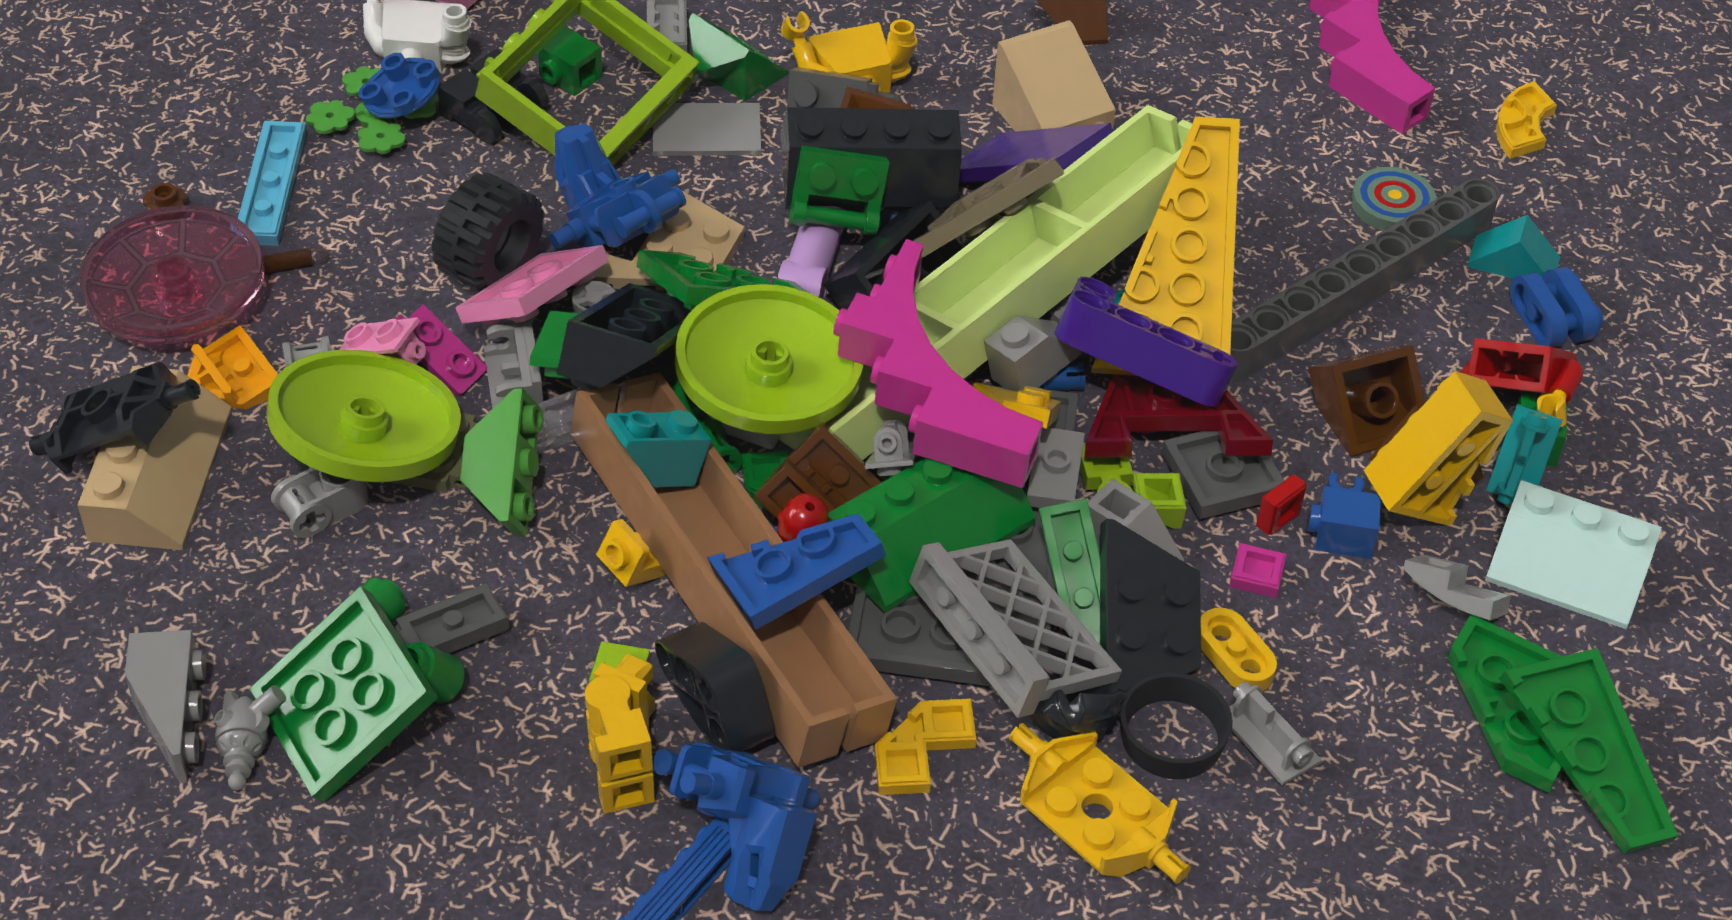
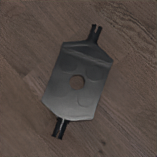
(112, 411)

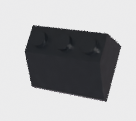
(868, 264)

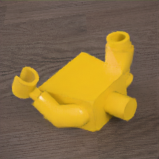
(855, 50)

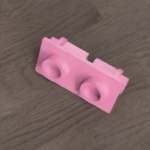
(387, 337)

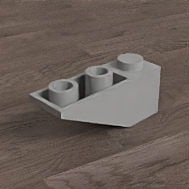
(162, 684)

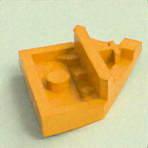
(233, 369)

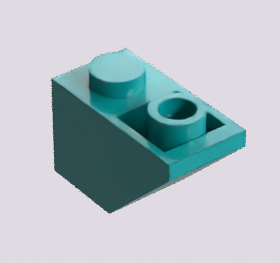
(663, 444)

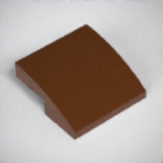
(818, 467)

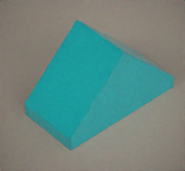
(1513, 250)

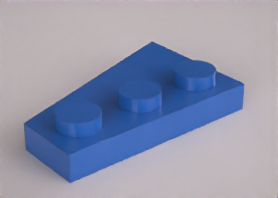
(791, 572)

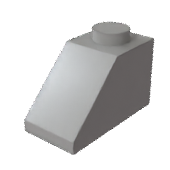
(1027, 353)

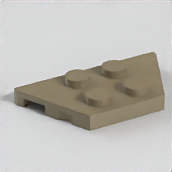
(1002, 193)

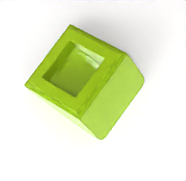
(1165, 494)

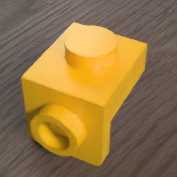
(628, 555)

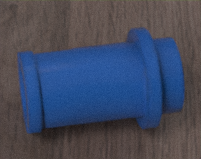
(1067, 379)

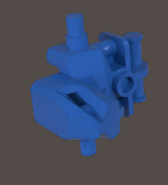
(602, 203)
(764, 814)

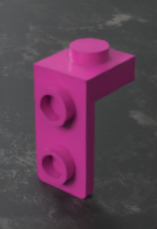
(445, 353)

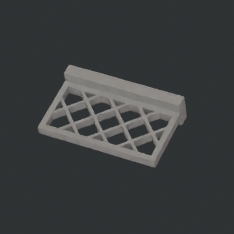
(990, 635)

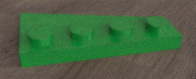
(1591, 737)

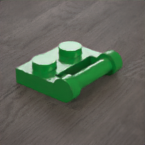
(843, 177)

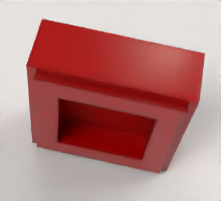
(1281, 505)

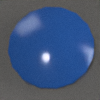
(400, 86)

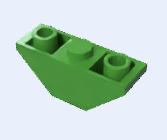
(503, 460)

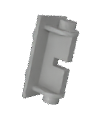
(891, 449)
(1270, 735)

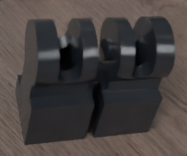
(459, 102)

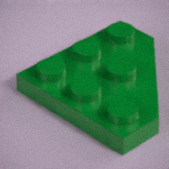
(696, 280)
(1478, 661)

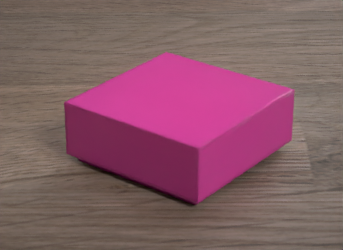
(1257, 570)

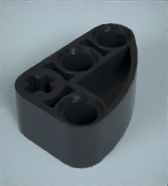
(717, 686)

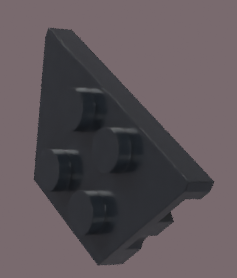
(1147, 607)

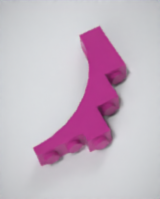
(1367, 66)
(947, 414)

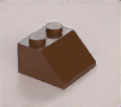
(1367, 394)

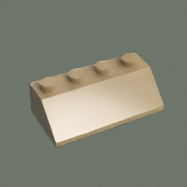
(155, 490)

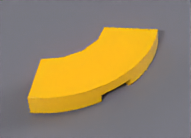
(1520, 121)

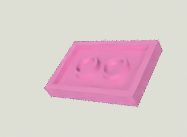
(532, 285)

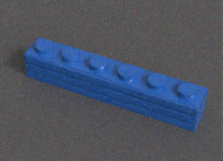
(688, 877)

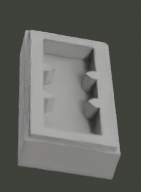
(669, 19)
(1056, 468)

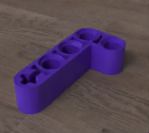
(1143, 345)

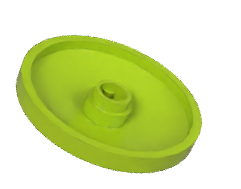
(765, 359)
(363, 415)

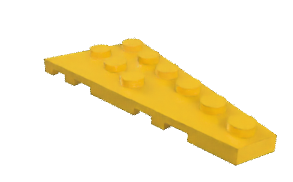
(1189, 250)

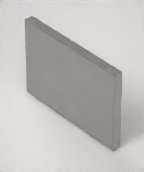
(708, 130)

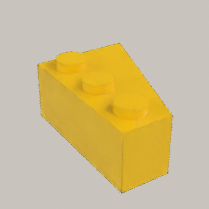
(1440, 449)

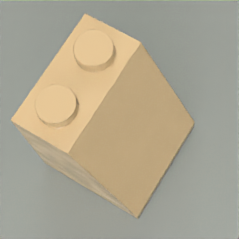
(1049, 81)

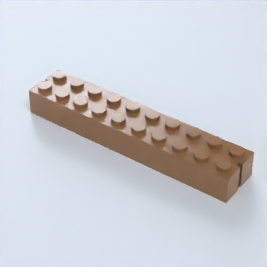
(810, 665)

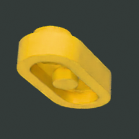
(1239, 652)

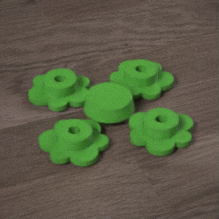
(377, 132)

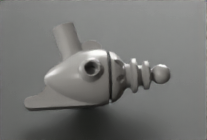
(244, 732)

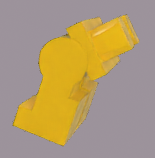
(620, 733)

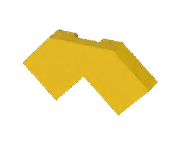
(930, 725)

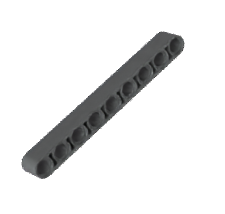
(1361, 276)

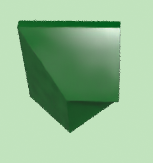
(731, 60)

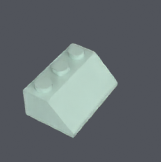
(1573, 554)

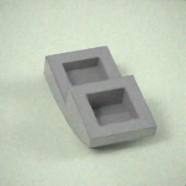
(1447, 582)

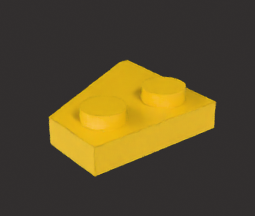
(1030, 401)

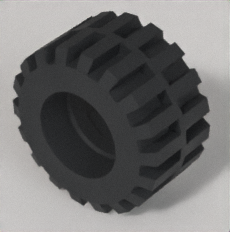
(486, 231)

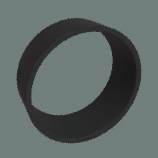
(1182, 689)

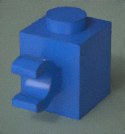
(1345, 519)

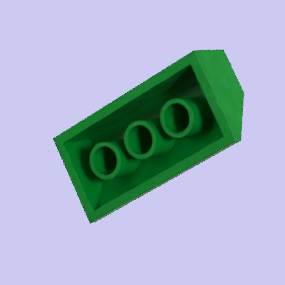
(927, 507)

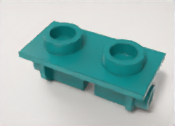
(1523, 452)

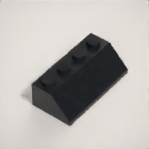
(919, 144)
(619, 335)

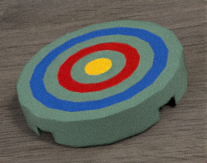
(1389, 195)

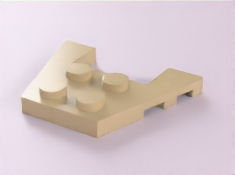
(693, 231)

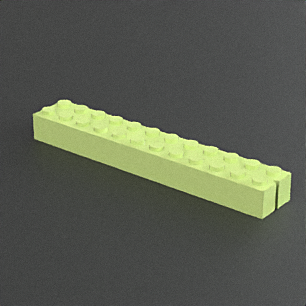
(1032, 257)

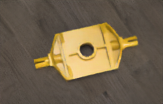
(1076, 773)

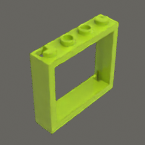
(621, 26)

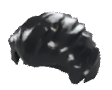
(1079, 712)

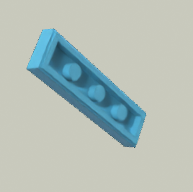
(272, 180)

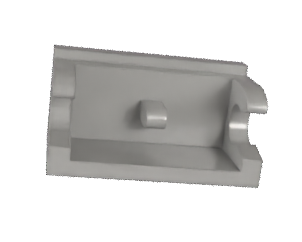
(509, 362)

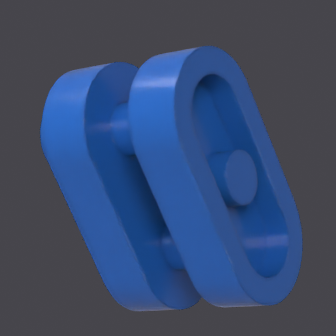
(1555, 307)

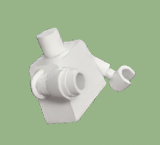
(418, 30)

